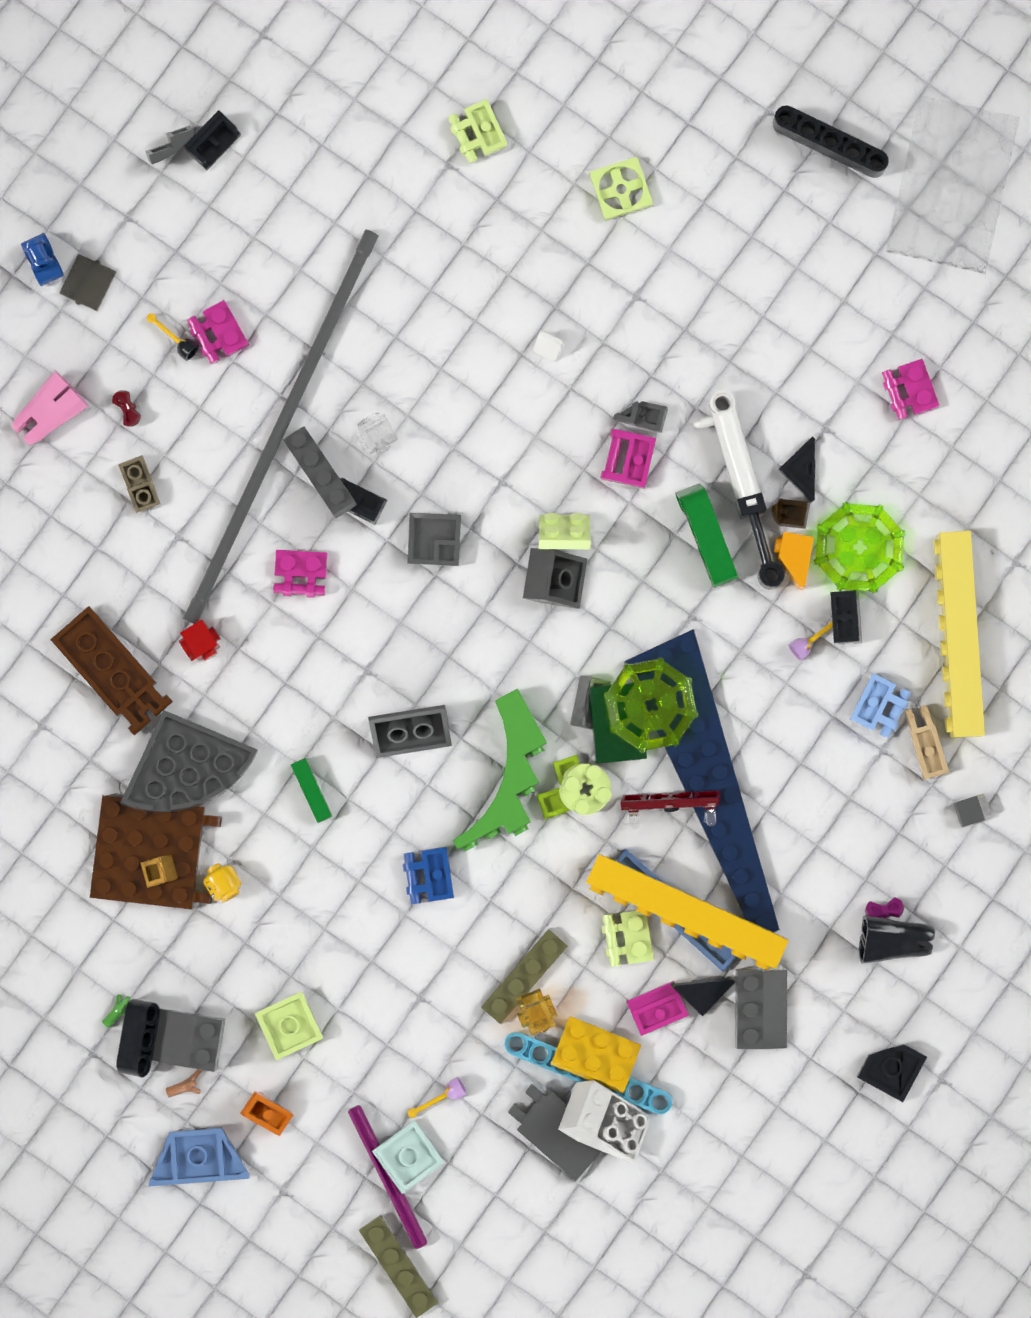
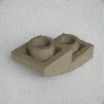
(139, 483)

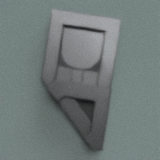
(644, 415)

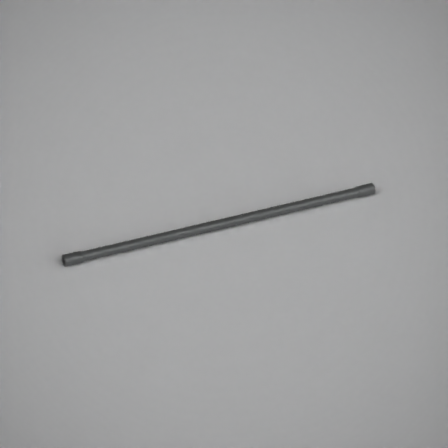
(198, 602)

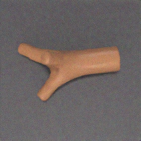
(185, 1086)

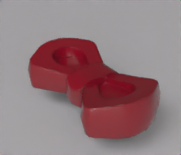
(131, 416)

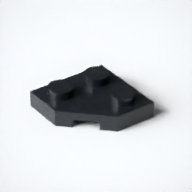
(892, 1070)

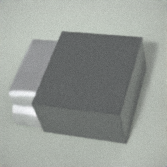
(972, 810)

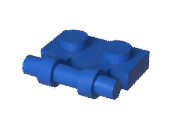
(436, 872)

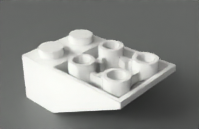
(604, 1121)

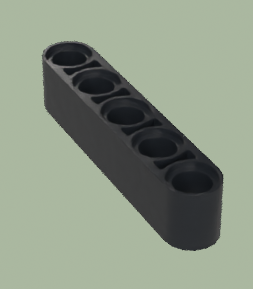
(838, 152)

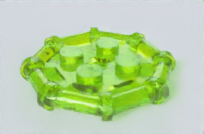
(870, 558)
(636, 707)

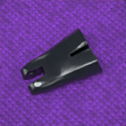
(891, 939)

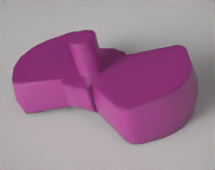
(892, 908)

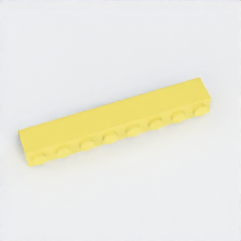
(959, 634)

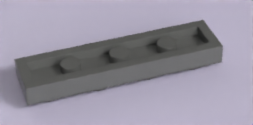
(320, 472)

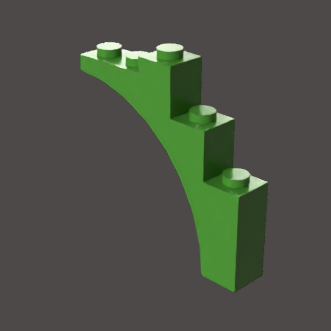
(506, 810)

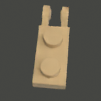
(927, 745)

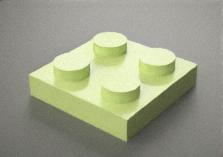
(564, 531)
(289, 1025)

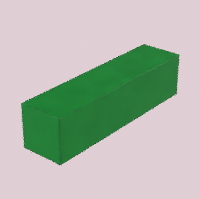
(311, 790)

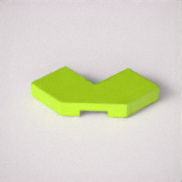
(550, 801)

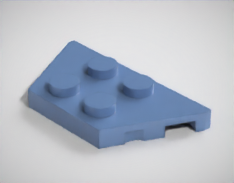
(198, 1158)

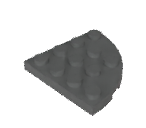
(185, 766)

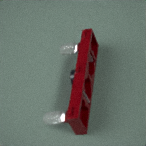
(670, 803)

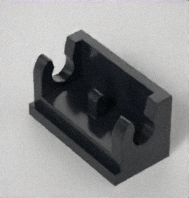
(212, 140)
(368, 505)
(846, 617)

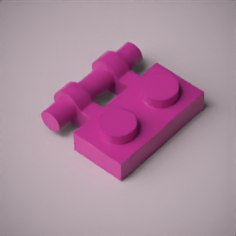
(225, 328)
(917, 387)
(302, 565)

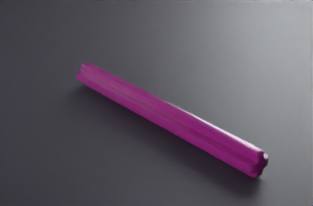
(399, 1200)

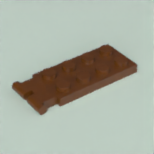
(110, 669)

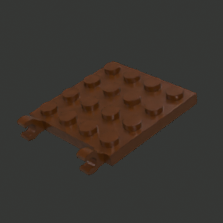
(135, 836)

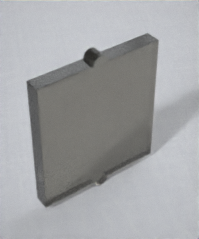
(87, 282)

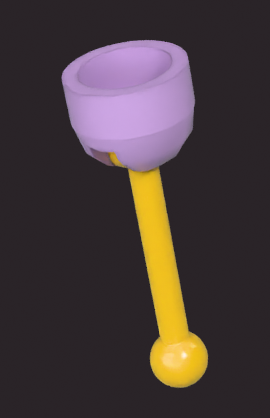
(802, 647)
(453, 1090)

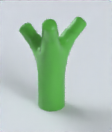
(117, 1011)

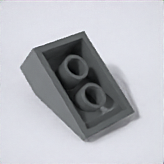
(188, 1040)

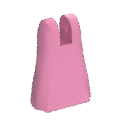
(49, 408)

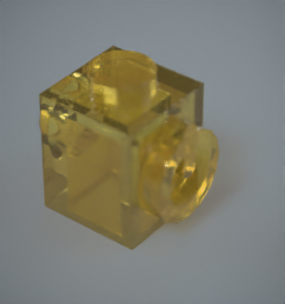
(536, 1012)

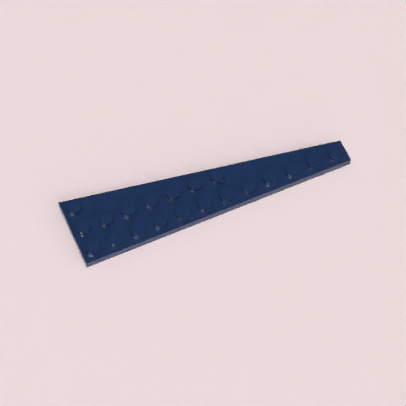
(706, 765)

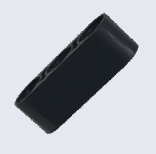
(138, 1038)

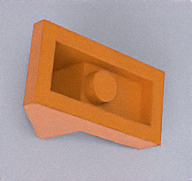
(267, 1113)

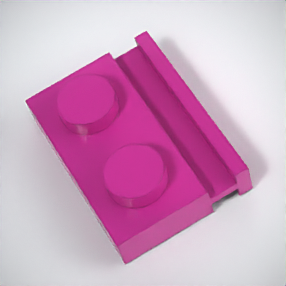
(657, 1008)

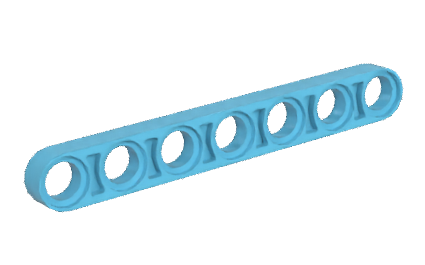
(526, 1054)

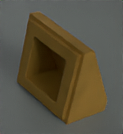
(159, 870)

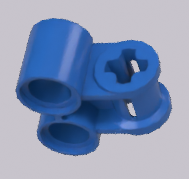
(42, 259)

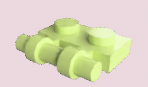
(485, 127)
(636, 938)

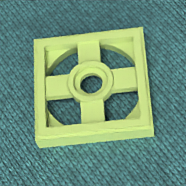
(614, 170)

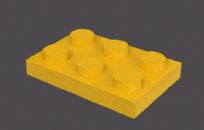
(596, 1054)

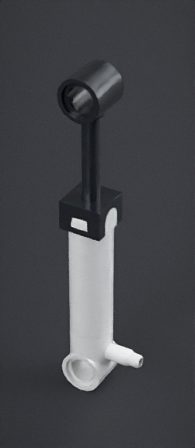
(742, 477)

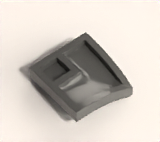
(434, 539)

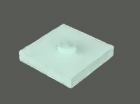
(408, 1156)

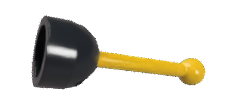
(186, 348)

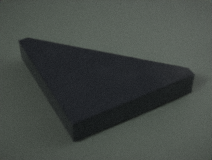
(801, 469)
(703, 992)

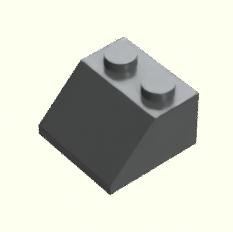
(555, 578)

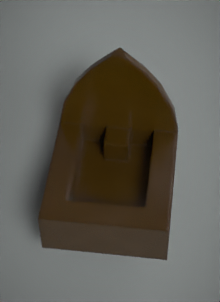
(790, 513)

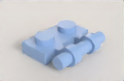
(873, 701)

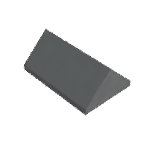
(410, 731)

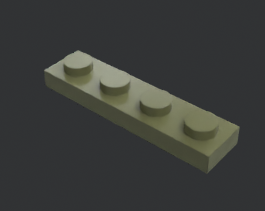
(524, 976)
(398, 1266)

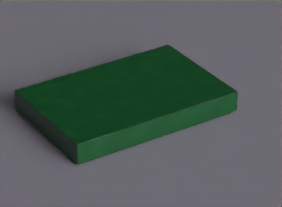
(610, 746)

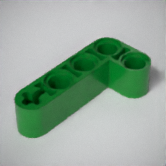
(707, 534)

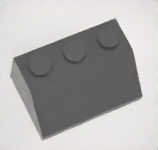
(760, 1009)

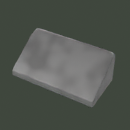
(582, 712)

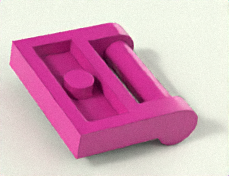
(636, 462)

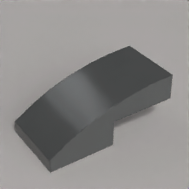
(176, 139)

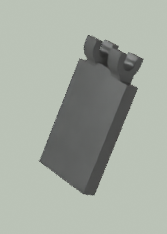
(541, 1129)

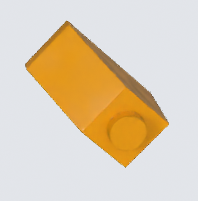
(794, 556)

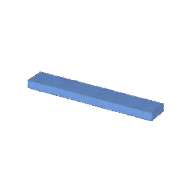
(720, 957)

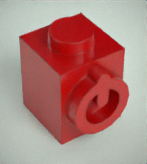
(200, 641)

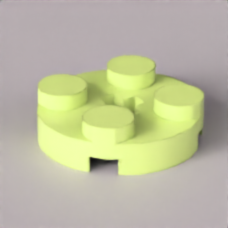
(572, 784)

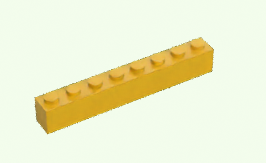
(687, 911)

